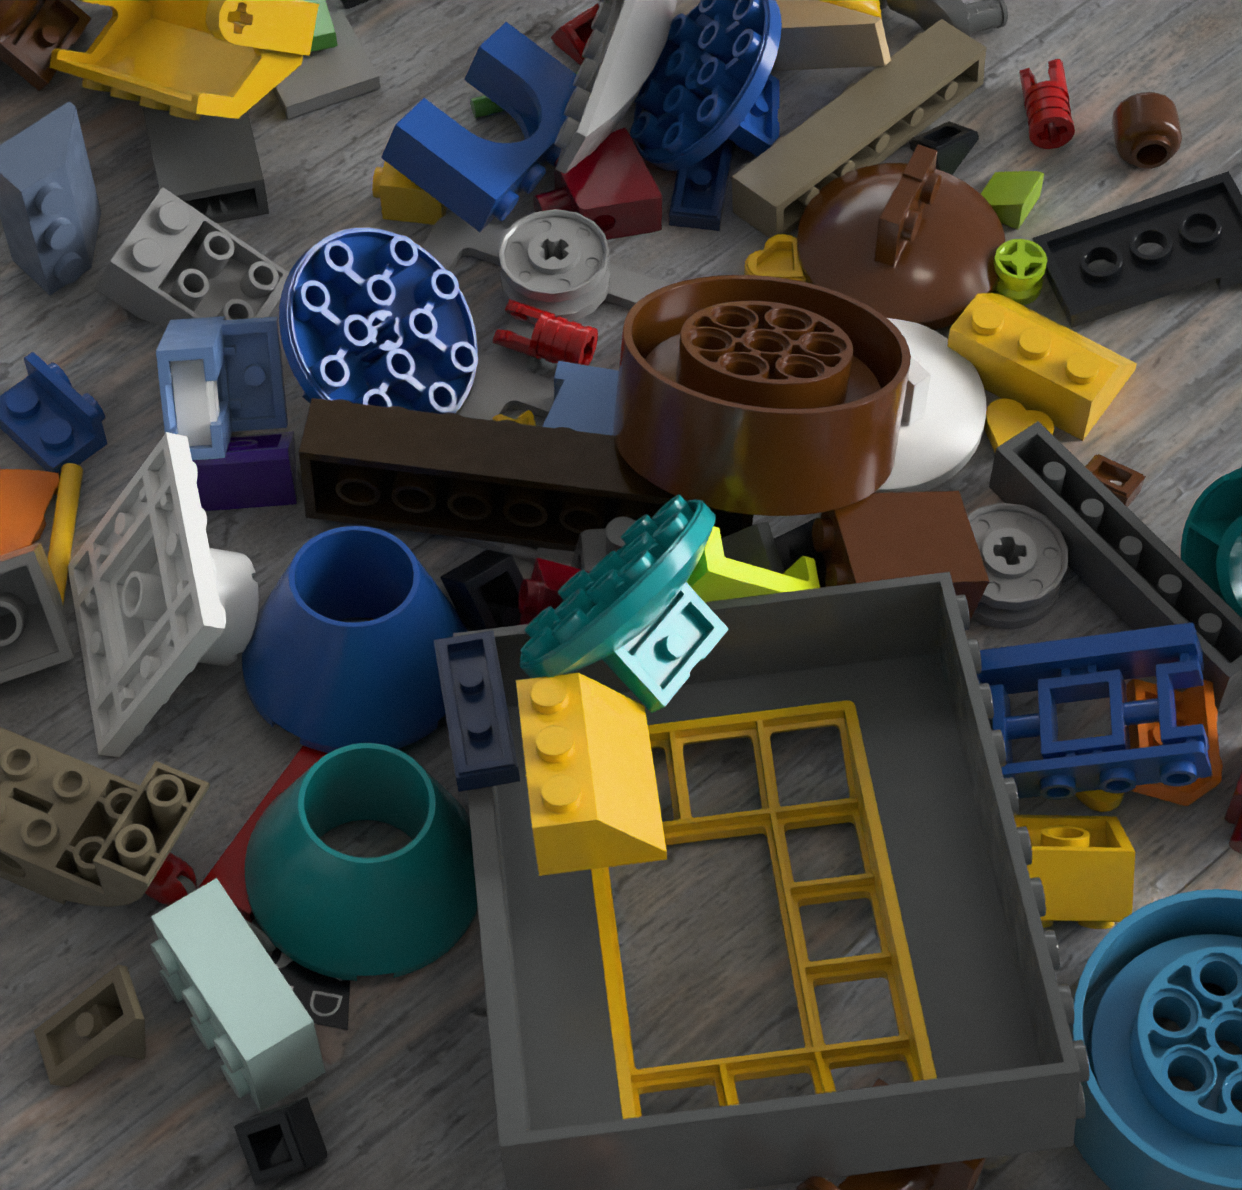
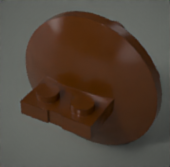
(33, 30)
(902, 240)

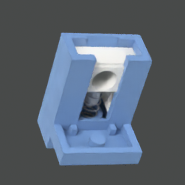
(220, 380)

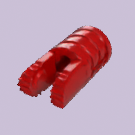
(1048, 107)
(551, 338)

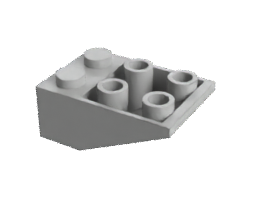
(189, 268)

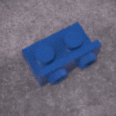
(51, 417)

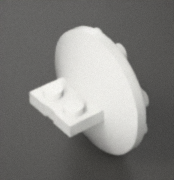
(940, 413)

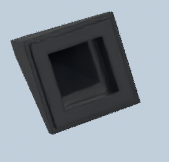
(950, 141)

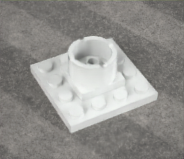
(155, 597)

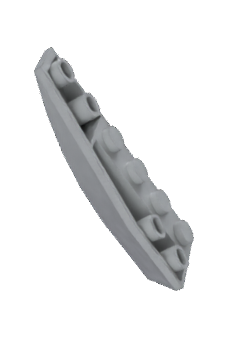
(615, 66)

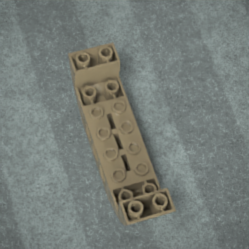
(83, 829)

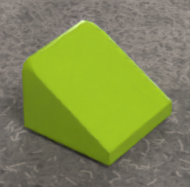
(1013, 195)

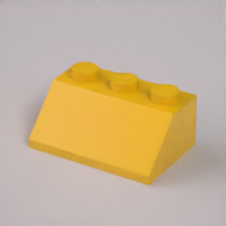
(1039, 362)
(588, 775)
(1082, 868)

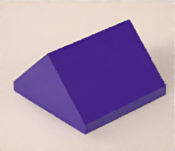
(253, 474)

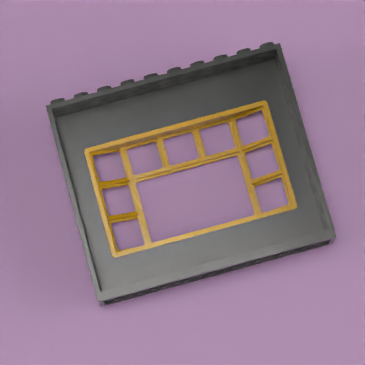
(944, 885)

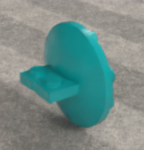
(634, 609)

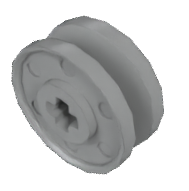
(555, 263)
(1023, 564)

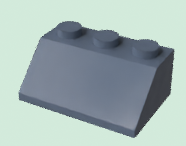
(49, 200)

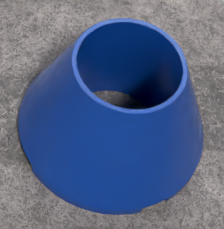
(351, 679)

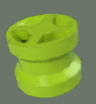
(1027, 262)

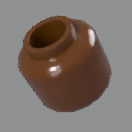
(1146, 129)

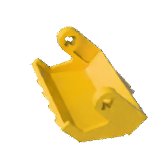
(194, 53)

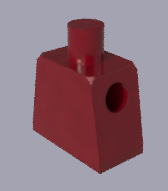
(610, 189)

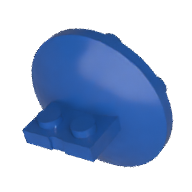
(712, 84)
(378, 324)

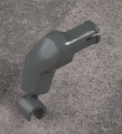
(965, 17)

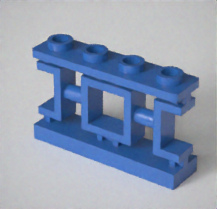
(1096, 670)

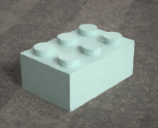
(236, 996)

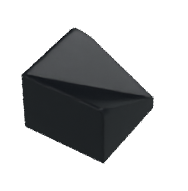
(281, 1141)

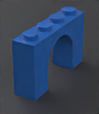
(478, 175)

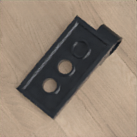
(1192, 223)

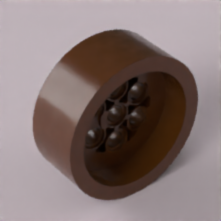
(760, 394)

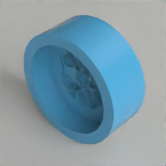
(1146, 968)

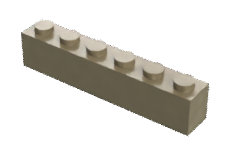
(859, 127)

